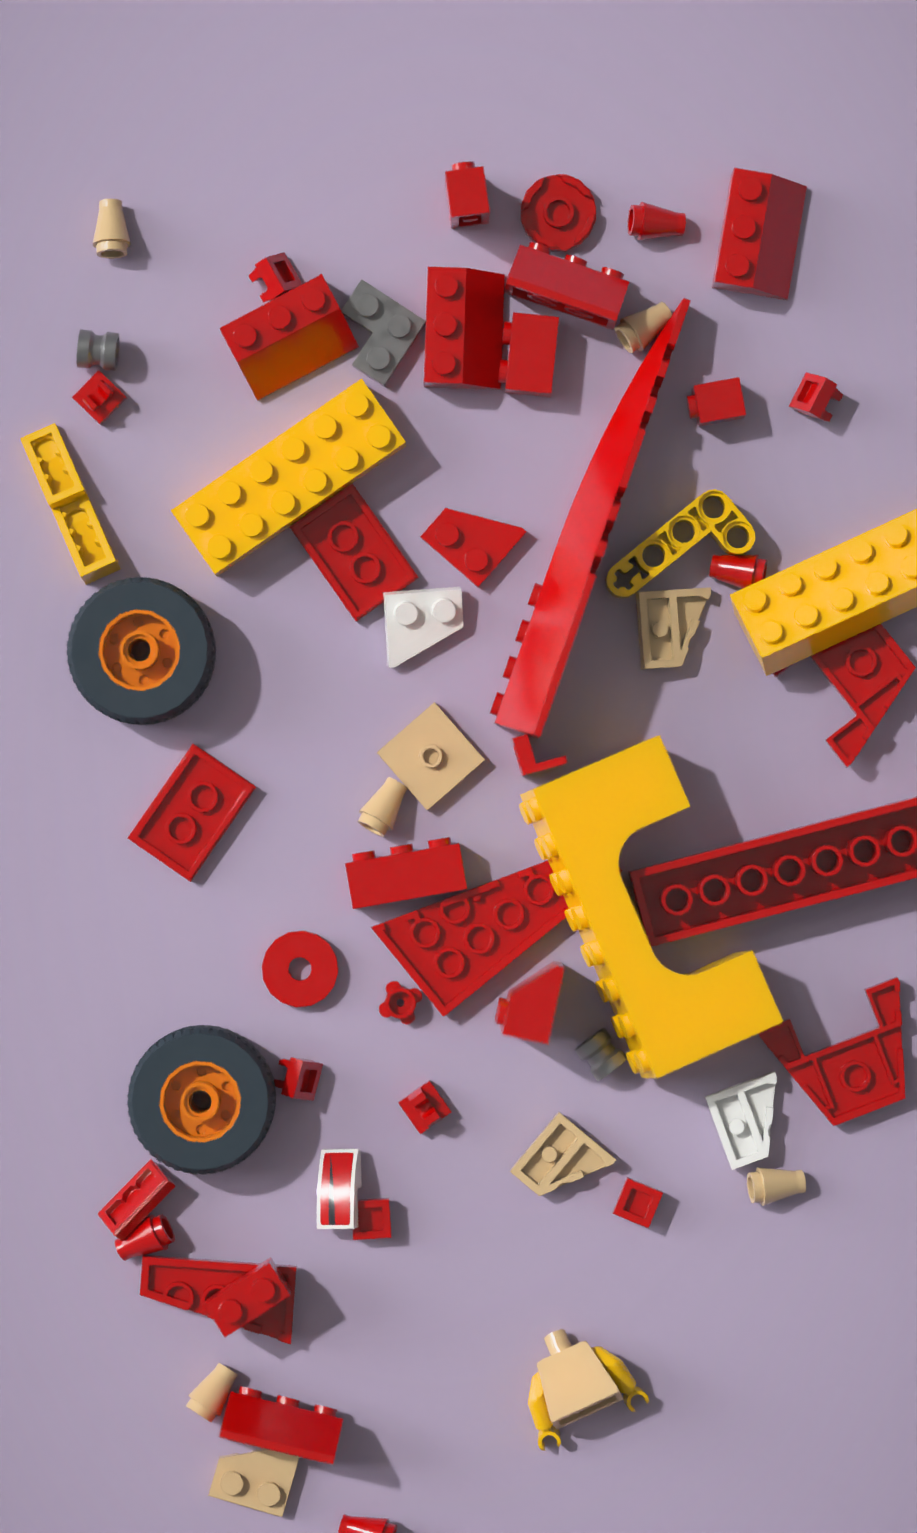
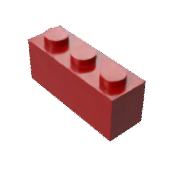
(405, 873)

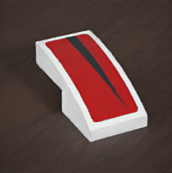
(337, 1188)

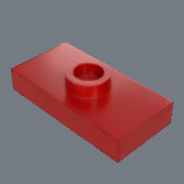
(136, 1200)

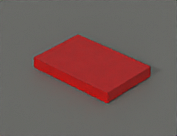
(353, 552)
(191, 812)

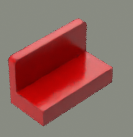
(526, 758)

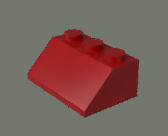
(759, 234)
(567, 285)
(463, 328)
(289, 337)
(531, 1005)
(281, 1425)

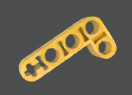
(673, 549)

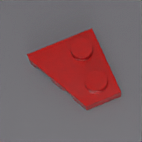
(471, 542)

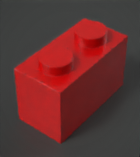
(467, 195)
(530, 354)
(247, 1297)

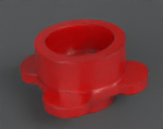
(390, 1007)

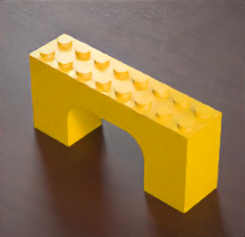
(659, 1013)

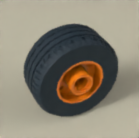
(104, 642)
(192, 1136)

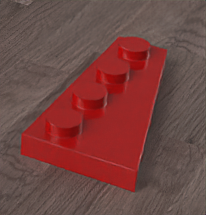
(191, 1281)

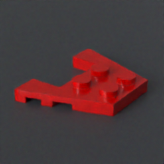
(868, 676)
(853, 1073)

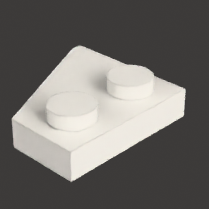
(419, 620)
(744, 1118)

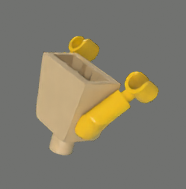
(576, 1384)

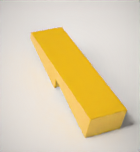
(70, 504)

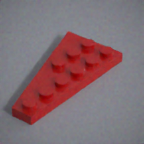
(474, 934)

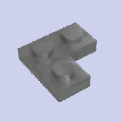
(391, 327)

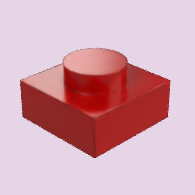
(637, 1202)
(373, 1219)

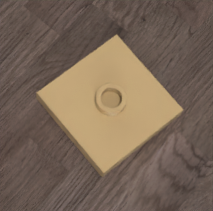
(430, 756)

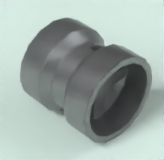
(97, 350)
(600, 1054)

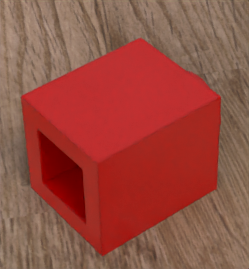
(716, 402)

